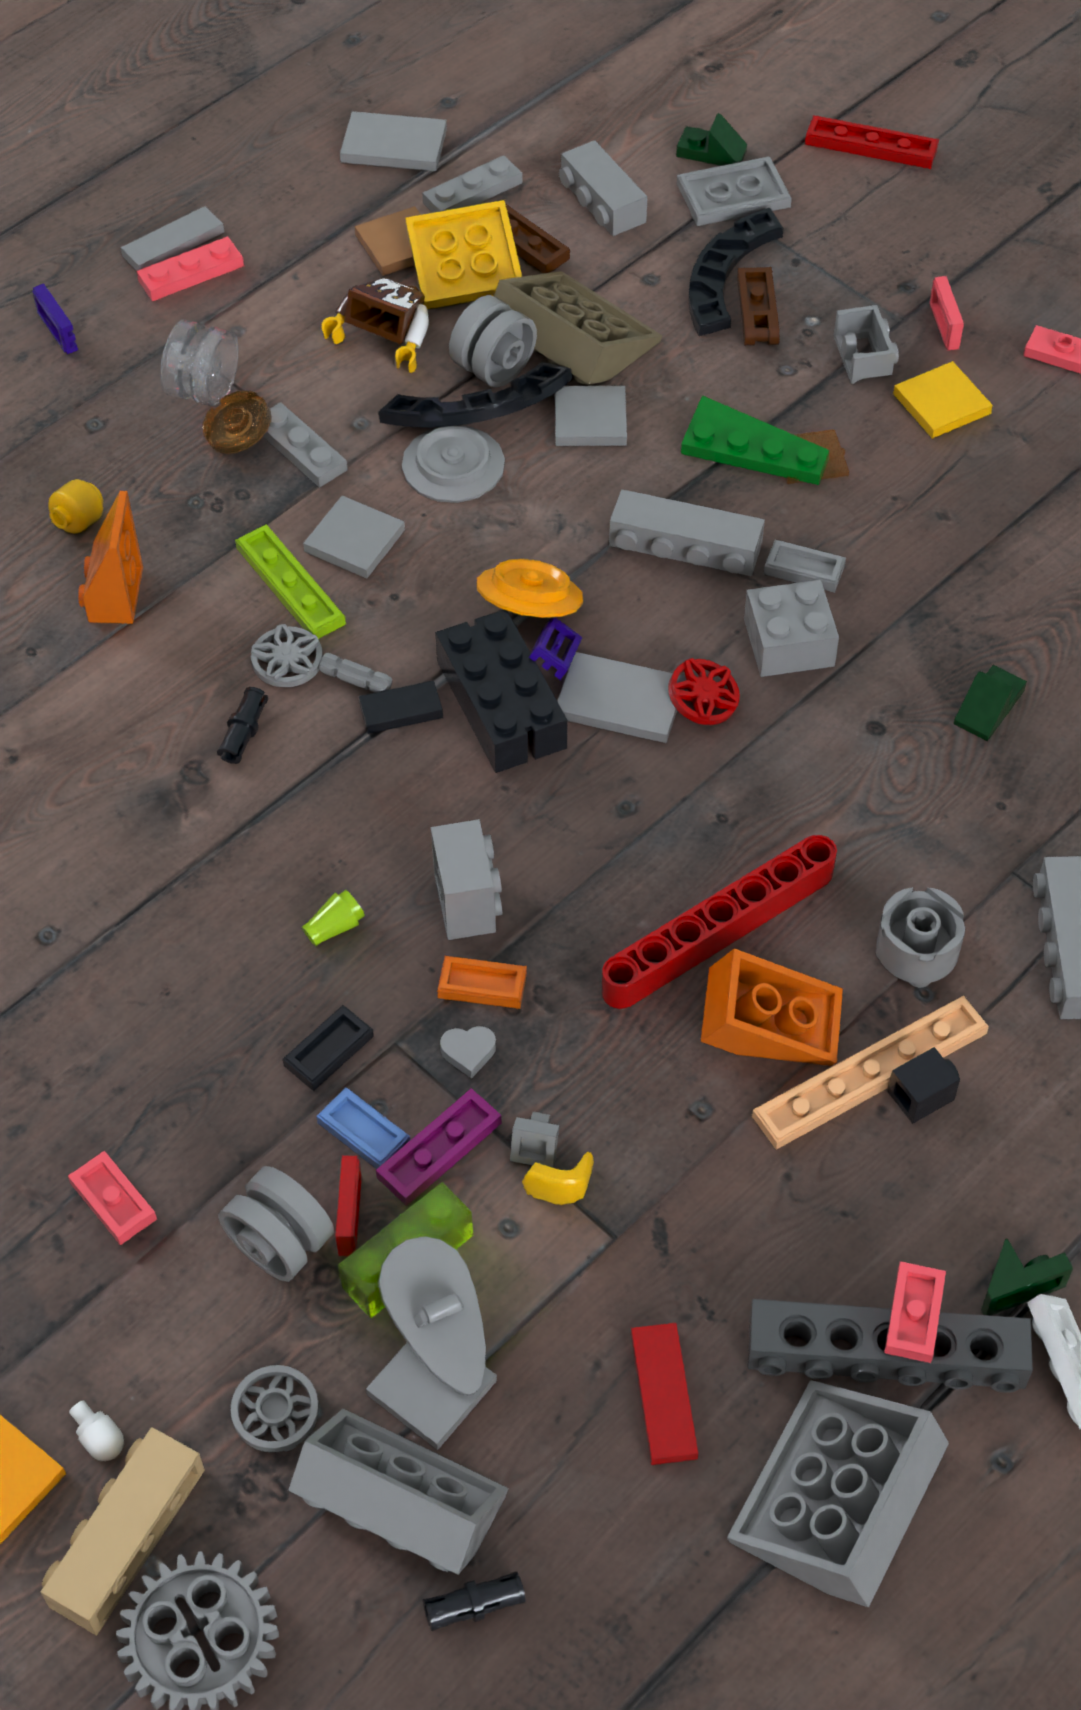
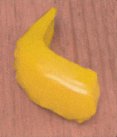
(558, 1185)

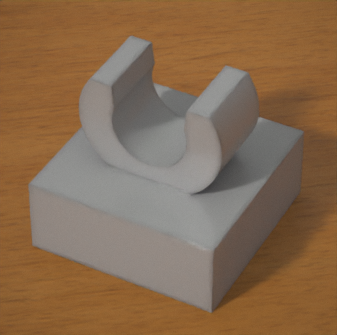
(534, 1140)

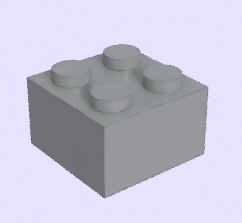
(791, 628)
(466, 879)

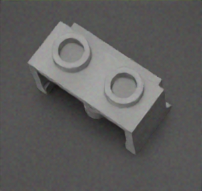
(859, 324)

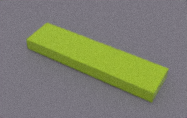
(290, 582)

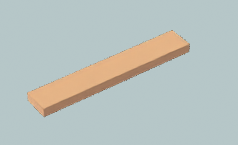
(866, 1072)

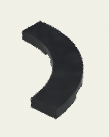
(716, 263)
(478, 406)

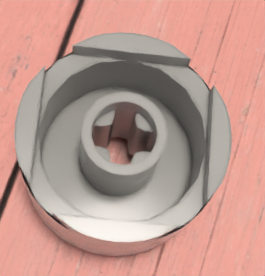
(920, 935)

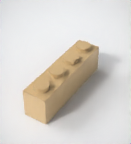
(122, 1530)

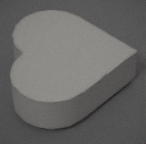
(468, 1049)

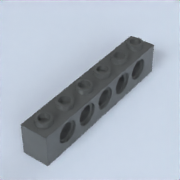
(866, 1327)

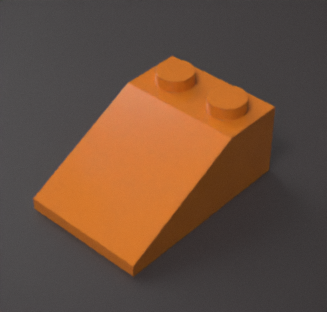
(113, 568)
(770, 1011)

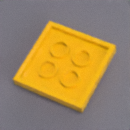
(462, 252)

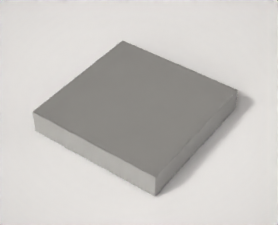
(590, 416)
(354, 536)
(422, 1399)

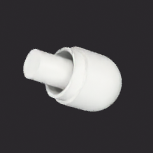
(97, 1432)

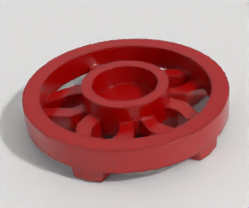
(704, 691)

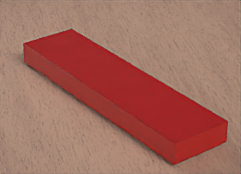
(871, 142)

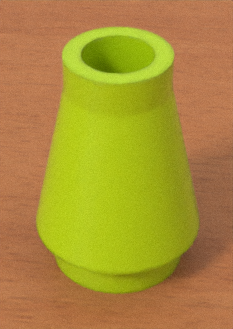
(333, 918)

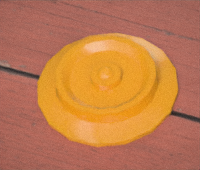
(530, 588)

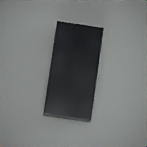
(401, 707)
(328, 1047)

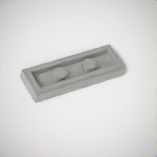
(173, 239)

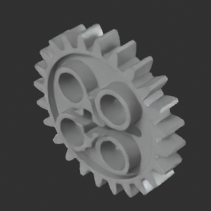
(158, 1656)

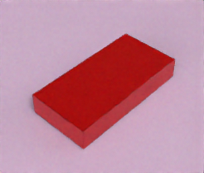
(348, 1205)

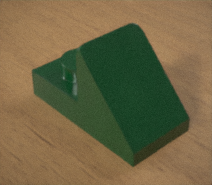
(716, 147)
(989, 701)
(1018, 1284)

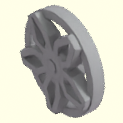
(286, 656)
(274, 1408)

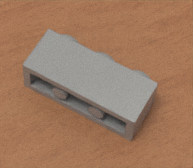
(603, 188)

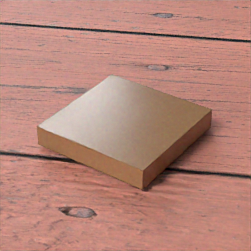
(388, 241)

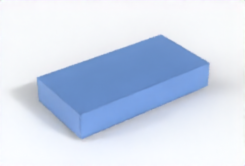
(362, 1128)

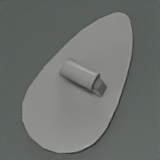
(436, 1310)

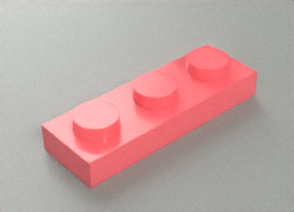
(190, 268)

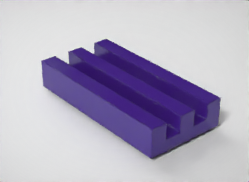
(54, 319)
(550, 656)

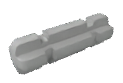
(354, 673)

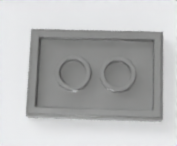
(393, 141)
(733, 190)
(618, 697)

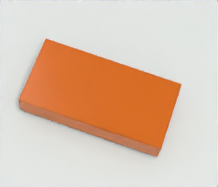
(482, 982)

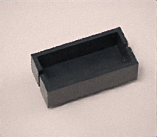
(501, 690)

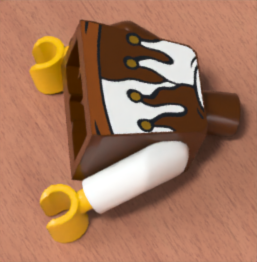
(384, 310)

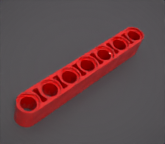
(710, 935)

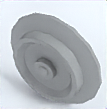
(453, 464)

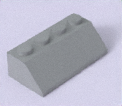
(397, 1490)

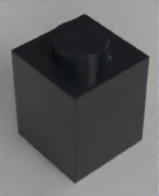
(924, 1084)

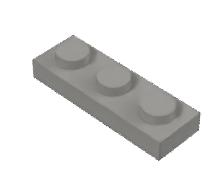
(474, 186)
(304, 446)

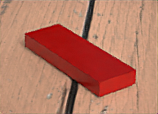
(664, 1394)

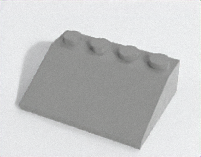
(841, 1490)

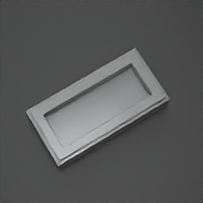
(804, 564)

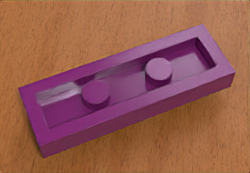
(438, 1147)

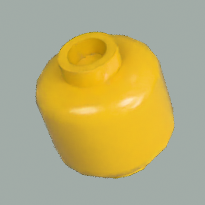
(75, 506)

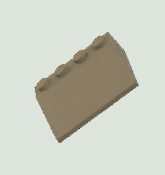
(578, 325)

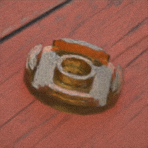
(237, 422)

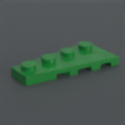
(746, 442)

